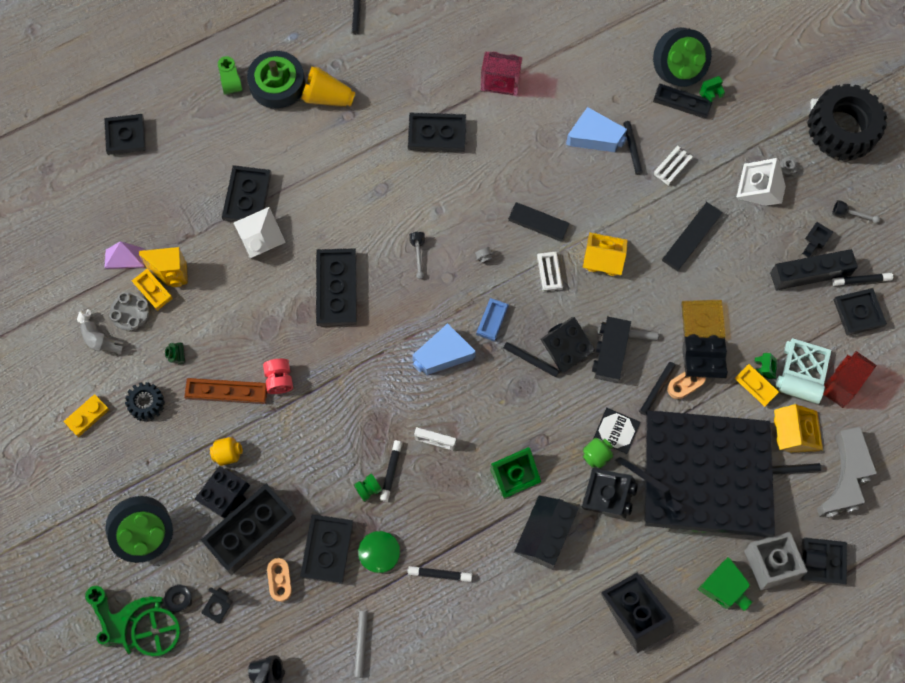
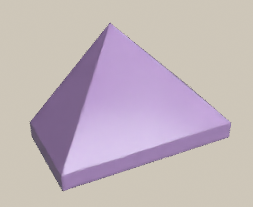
(123, 256)

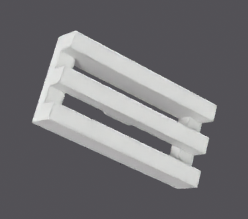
(682, 154)
(552, 287)
(435, 439)

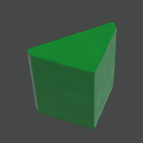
(515, 472)

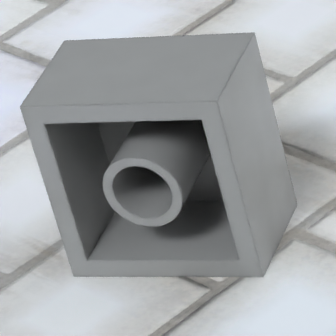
(775, 561)

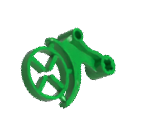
(115, 625)

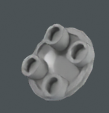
(129, 311)

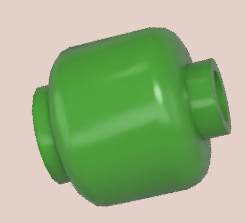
(598, 453)

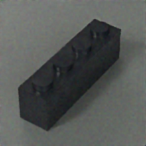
(813, 269)

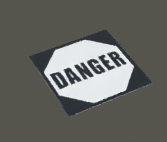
(617, 430)

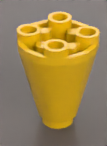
(326, 89)

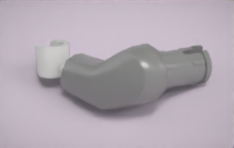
(95, 339)

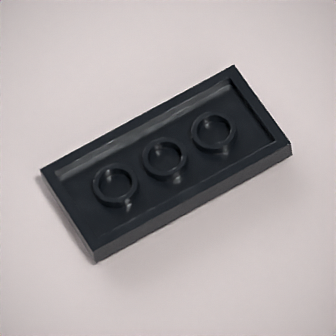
(336, 287)

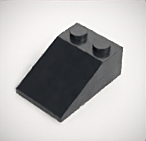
(638, 612)

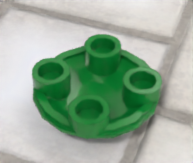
(379, 552)

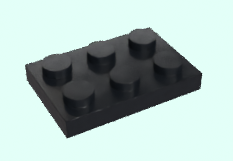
(437, 132)
(246, 192)
(326, 549)

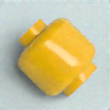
(226, 451)

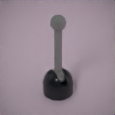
(841, 209)
(417, 240)

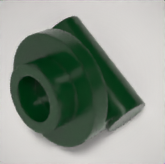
(175, 353)

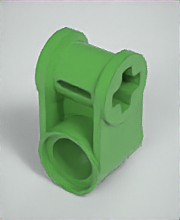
(229, 77)

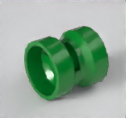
(367, 487)

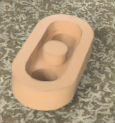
(685, 384)
(280, 580)

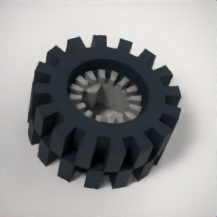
(142, 393)

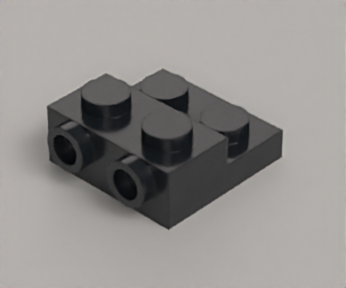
(705, 356)
(610, 493)

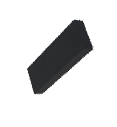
(682, 101)
(538, 221)

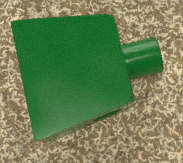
(727, 586)

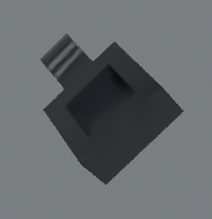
(817, 237)

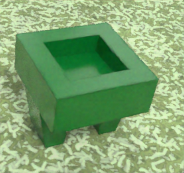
(712, 87)
(769, 365)

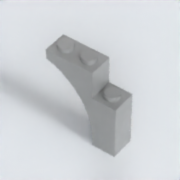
(855, 469)

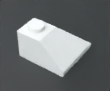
(762, 183)
(259, 232)

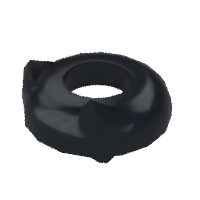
(172, 592)

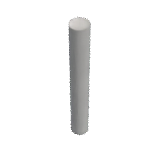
(639, 334)
(360, 648)

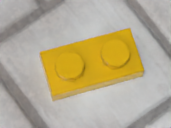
(152, 289)
(756, 385)
(86, 415)

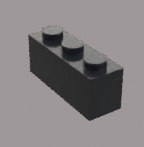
(611, 349)

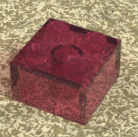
(501, 73)

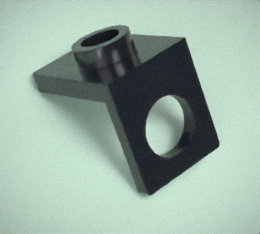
(218, 596)

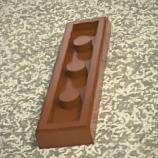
(226, 391)

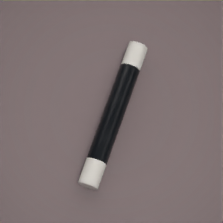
(862, 279)
(391, 471)
(443, 574)

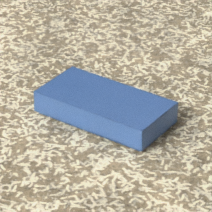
(492, 319)

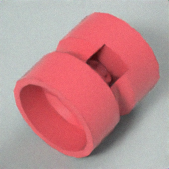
(278, 376)

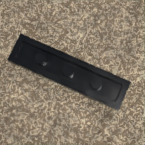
(692, 236)

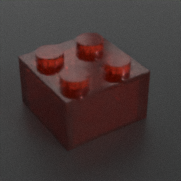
(848, 378)

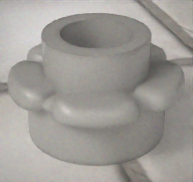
(787, 171)
(484, 254)

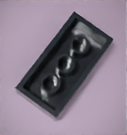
(248, 529)

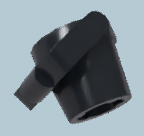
(266, 670)

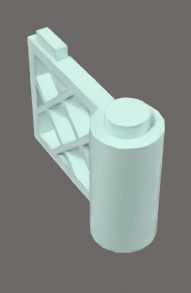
(803, 385)

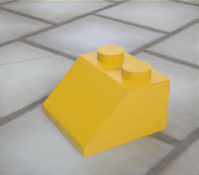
(605, 254)
(166, 265)
(798, 429)

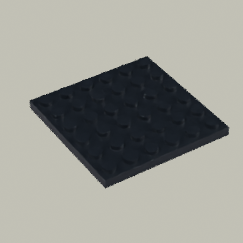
(714, 470)

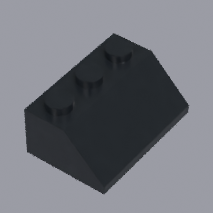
(546, 531)

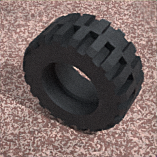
(858, 104)

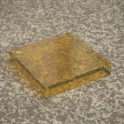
(703, 318)

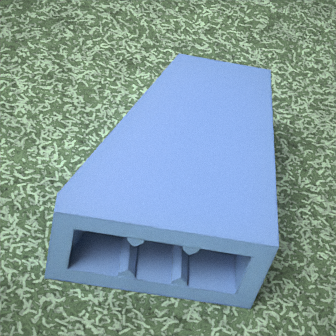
(596, 133)
(442, 352)

